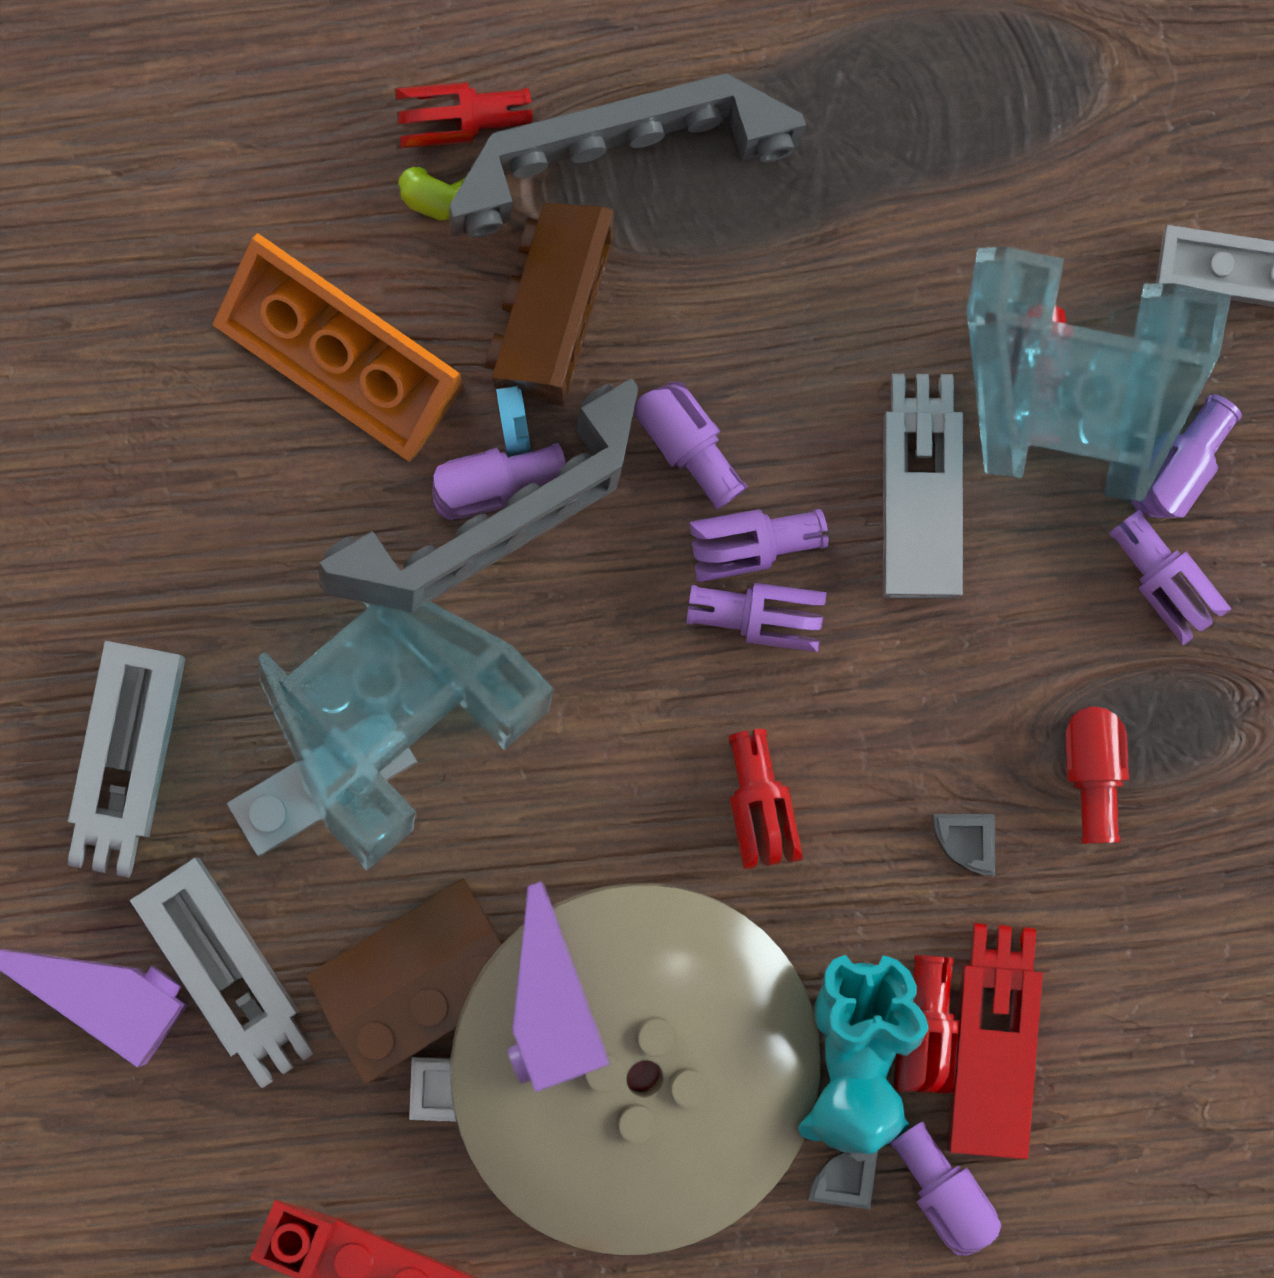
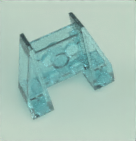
(1080, 385)
(377, 695)

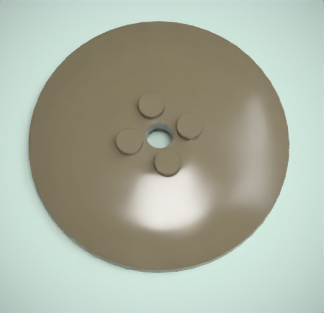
(734, 1055)

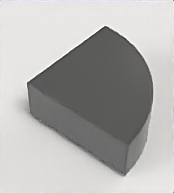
(967, 840)
(845, 1180)

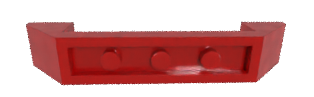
(324, 1246)

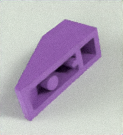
(109, 1001)
(552, 1015)

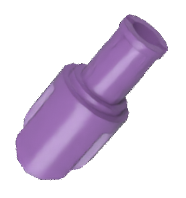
(688, 440)
(1190, 461)
(490, 479)
(752, 541)
(1162, 569)
(748, 612)
(949, 1195)

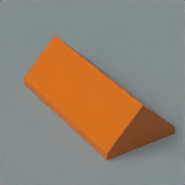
(336, 349)

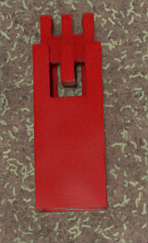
(994, 1066)

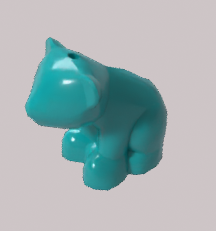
(865, 1022)

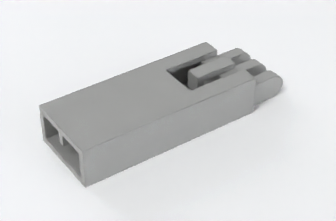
(918, 507)
(125, 732)
(213, 951)

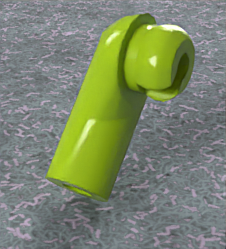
(427, 193)

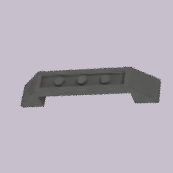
(758, 122)
(368, 574)

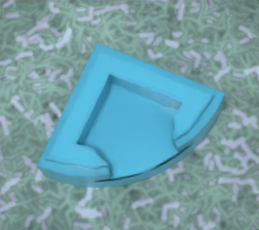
(513, 420)

